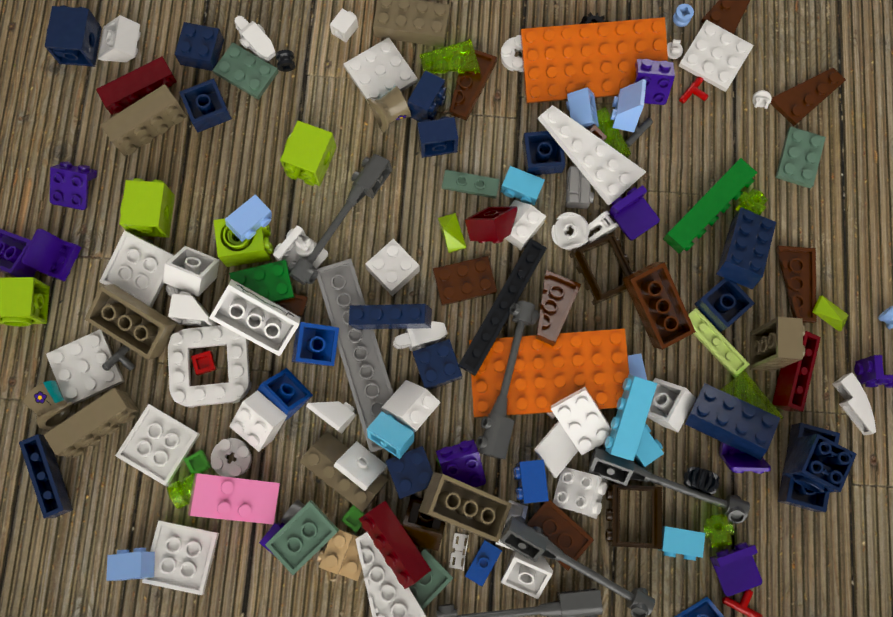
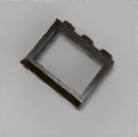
(584, 268)
(613, 516)

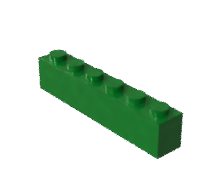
(707, 208)

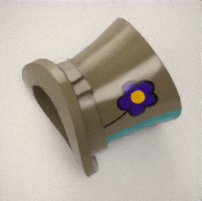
(389, 108)
(48, 405)

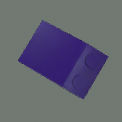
(11, 253)

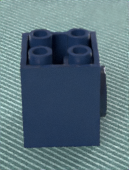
(73, 36)
(819, 464)

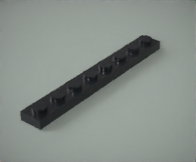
(500, 309)

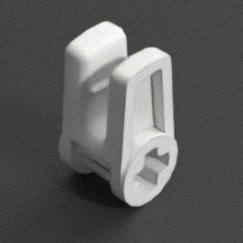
(605, 224)

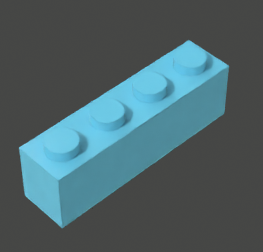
(630, 417)

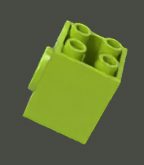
(308, 153)
(147, 208)
(234, 252)
(23, 301)

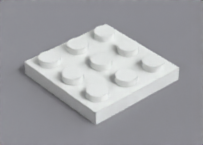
(716, 55)
(380, 70)
(137, 268)
(80, 369)
(157, 445)
(182, 557)

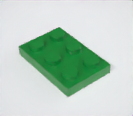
(267, 280)

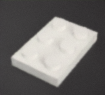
(582, 420)

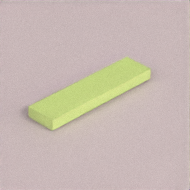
(717, 344)

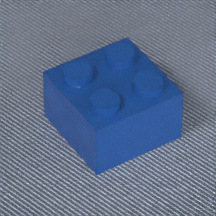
(531, 482)

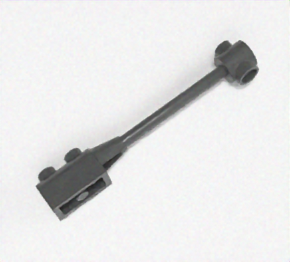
(364, 183)
(497, 425)
(622, 470)
(533, 543)
(568, 604)

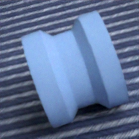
(679, 18)
(887, 317)

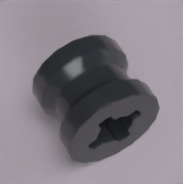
(285, 60)

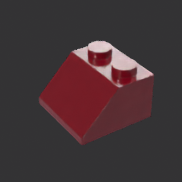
(491, 224)

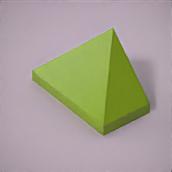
(452, 233)
(830, 313)

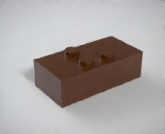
(659, 305)

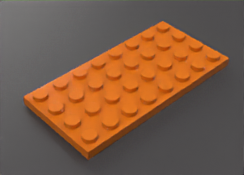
(589, 56)
(551, 373)

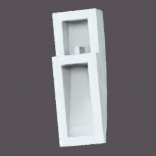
(856, 403)

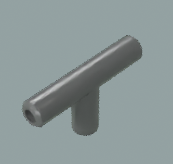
(639, 131)
(119, 356)

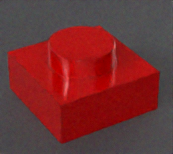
(203, 362)

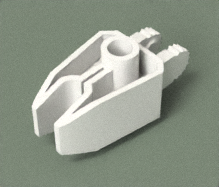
(255, 39)
(421, 337)

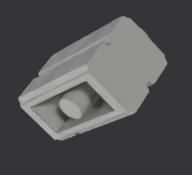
(578, 190)

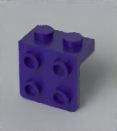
(659, 79)
(70, 185)
(634, 213)
(51, 255)
(871, 373)
(739, 461)
(462, 463)
(736, 569)

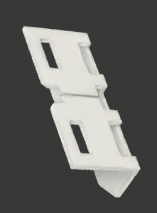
(459, 547)

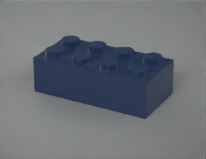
(746, 248)
(733, 421)
(790, 491)

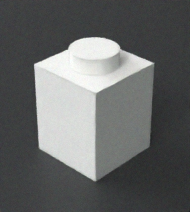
(344, 25)

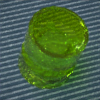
(177, 493)

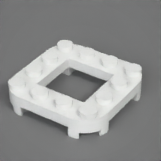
(209, 394)

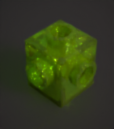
(752, 201)
(722, 537)

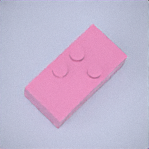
(233, 499)

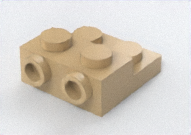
(341, 556)

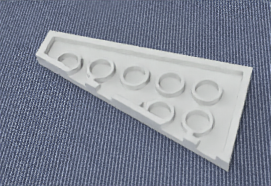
(599, 163)
(384, 591)

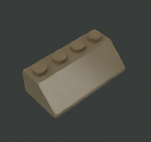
(321, 461)

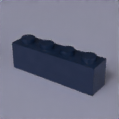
(390, 316)
(45, 476)

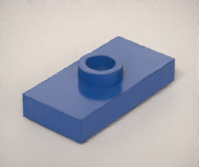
(483, 563)

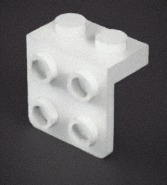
(287, 249)
(580, 492)

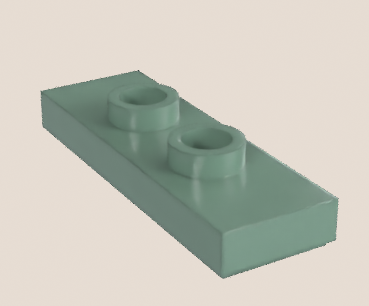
(470, 183)

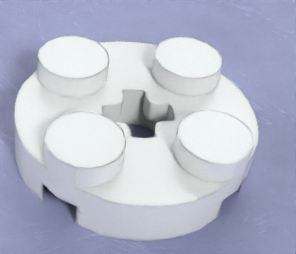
(508, 51)
(580, 233)
(220, 462)

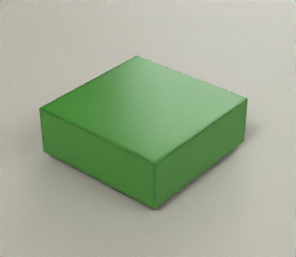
(197, 462)
(352, 517)

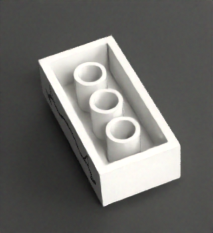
(255, 317)

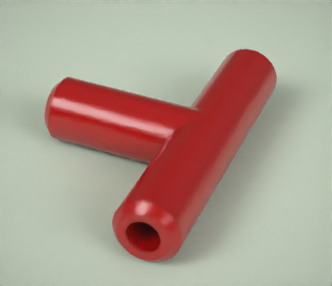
(693, 89)
(742, 607)

